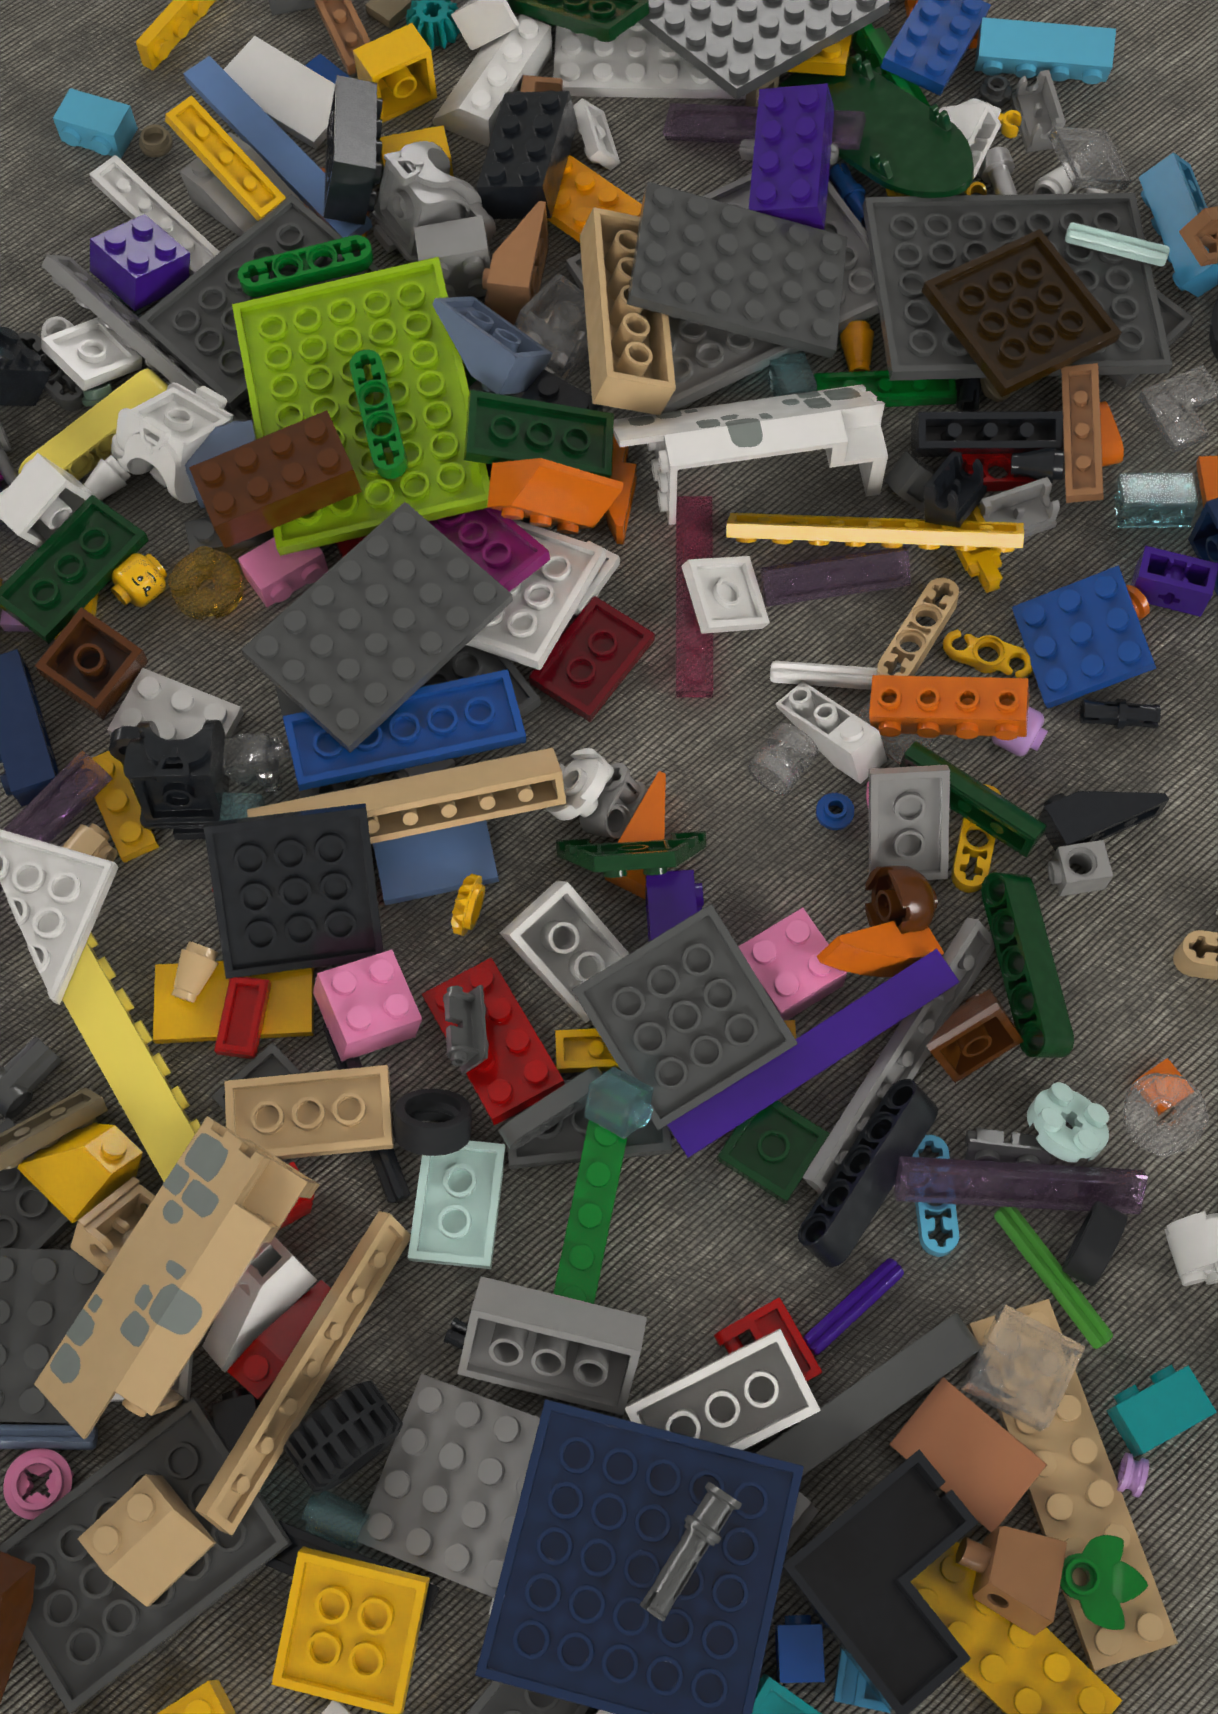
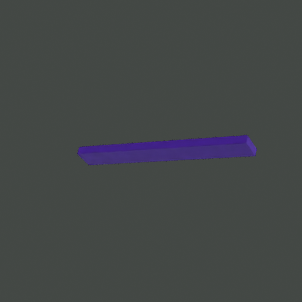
(815, 1052)

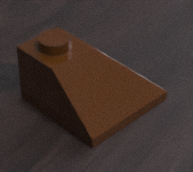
(973, 1036)

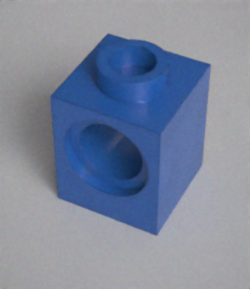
(799, 1650)

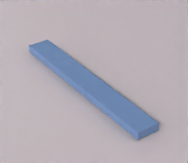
(267, 139)

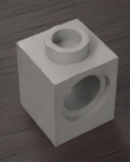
(1091, 857)

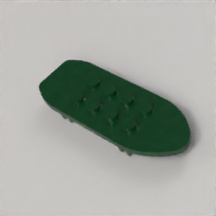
(903, 139)

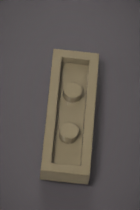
(48, 1125)

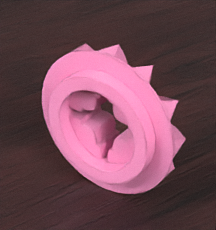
(19, 1484)

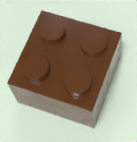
(92, 663)

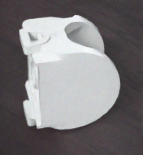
(167, 434)

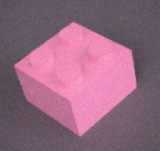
(789, 966)
(367, 1005)

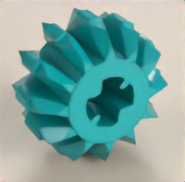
(434, 21)

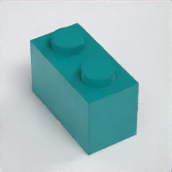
(1160, 1410)

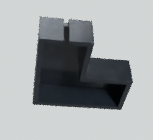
(862, 1590)

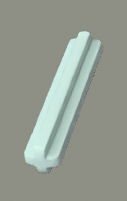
(1117, 244)

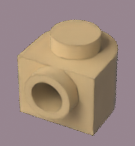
(91, 841)

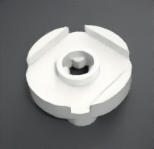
(583, 784)

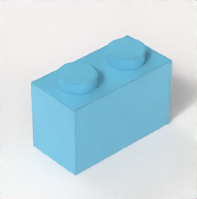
(95, 123)

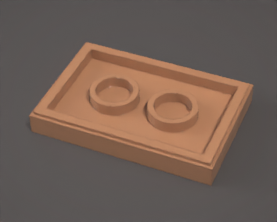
(970, 1453)

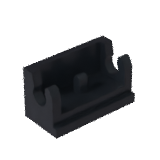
(953, 492)

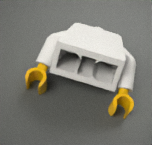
(980, 124)

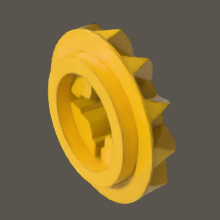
(468, 904)

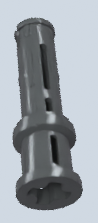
(701, 1532)

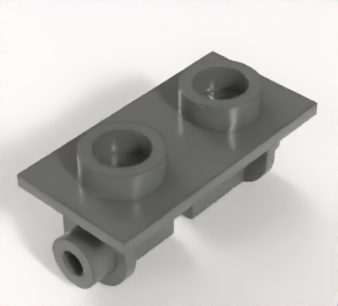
(468, 1042)
(990, 1146)

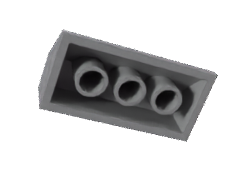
(552, 1345)

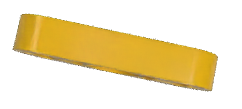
(961, 860)

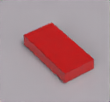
(242, 1017)

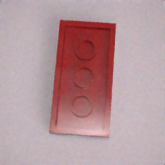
(517, 1062)

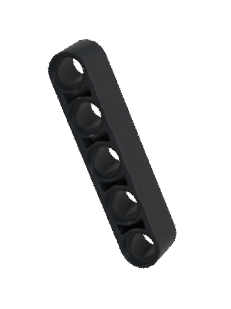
(867, 1173)

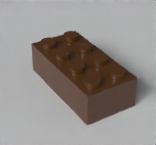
(275, 479)

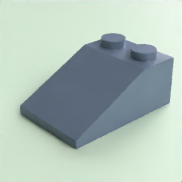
(491, 346)

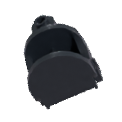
(176, 779)

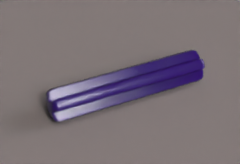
(853, 1306)

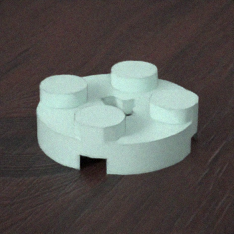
(1061, 1105)

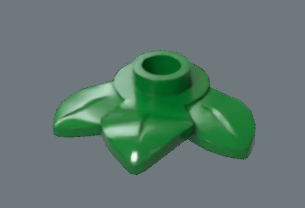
(1107, 1581)

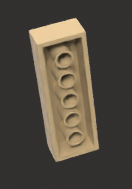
(625, 343)

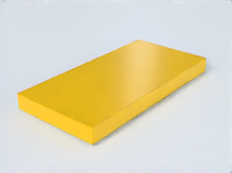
(180, 1021)

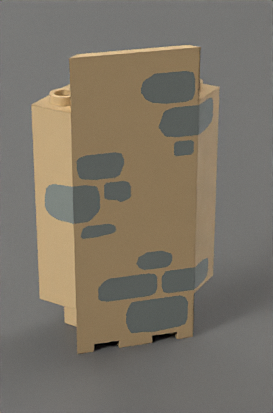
(171, 1278)

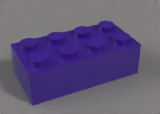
(793, 153)

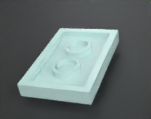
(458, 1206)

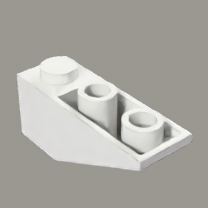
(838, 733)
(260, 1297)

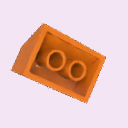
(550, 494)

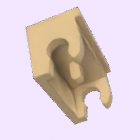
(109, 1224)

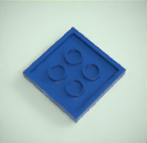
(1083, 637)

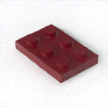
(592, 658)

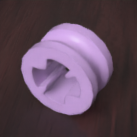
(1132, 1474)

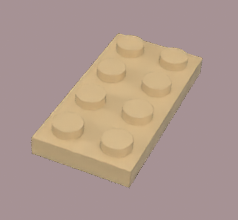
(313, 1112)

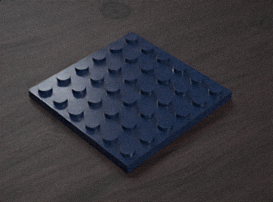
(587, 1545)

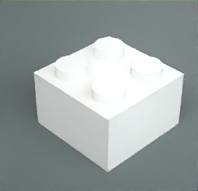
(41, 500)

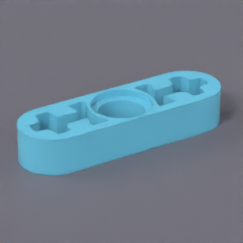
(947, 1224)

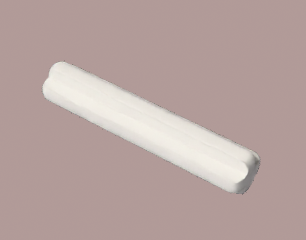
(822, 674)

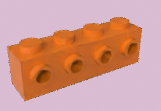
(949, 706)

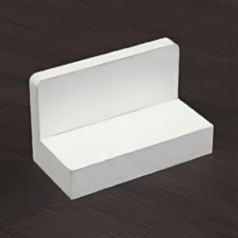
(484, 21)

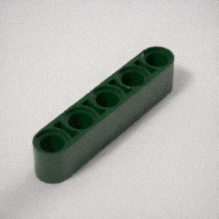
(1027, 965)

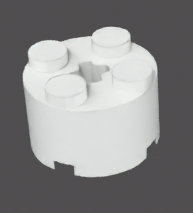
(1195, 1248)

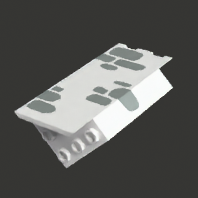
(835, 419)

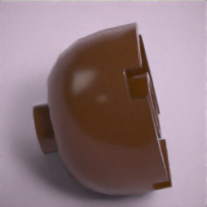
(901, 897)

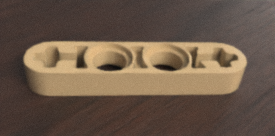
(921, 635)

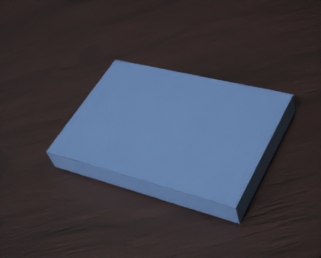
(434, 862)

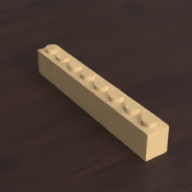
(446, 796)

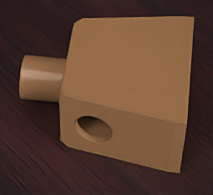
(1016, 1575)

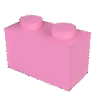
(279, 576)

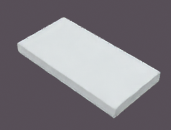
(284, 90)

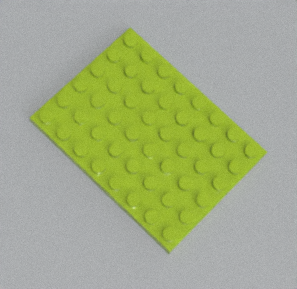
(299, 365)

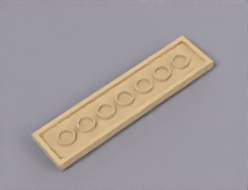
(1080, 1501)

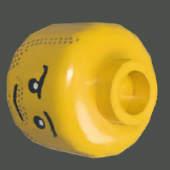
(138, 580)

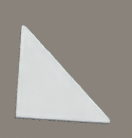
(54, 902)

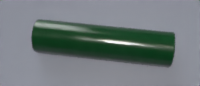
(982, 804)

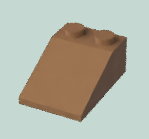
(518, 266)

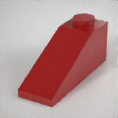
(270, 1350)

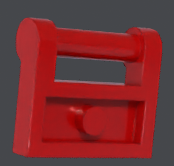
(765, 1321)

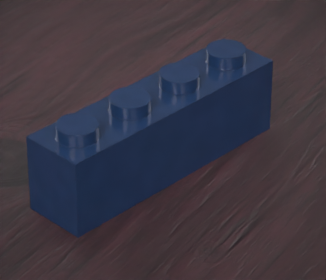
(23, 733)

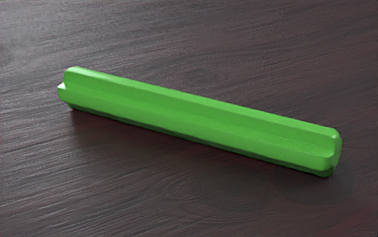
(1053, 1277)

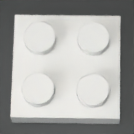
(91, 354)
(725, 594)

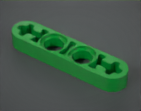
(307, 271)
(378, 414)

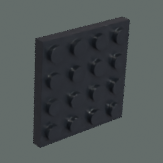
(294, 890)

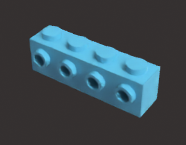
(1032, 47)

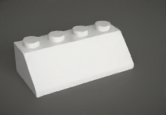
(495, 70)

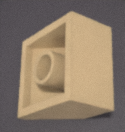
(147, 1539)

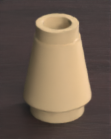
(193, 971)

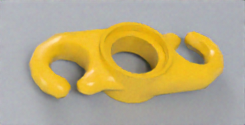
(970, 655)

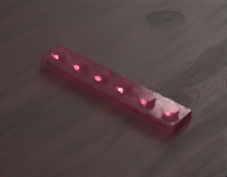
(693, 649)

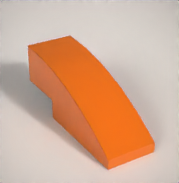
(619, 512)
(878, 950)

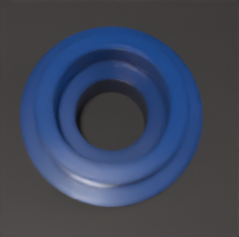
(835, 821)

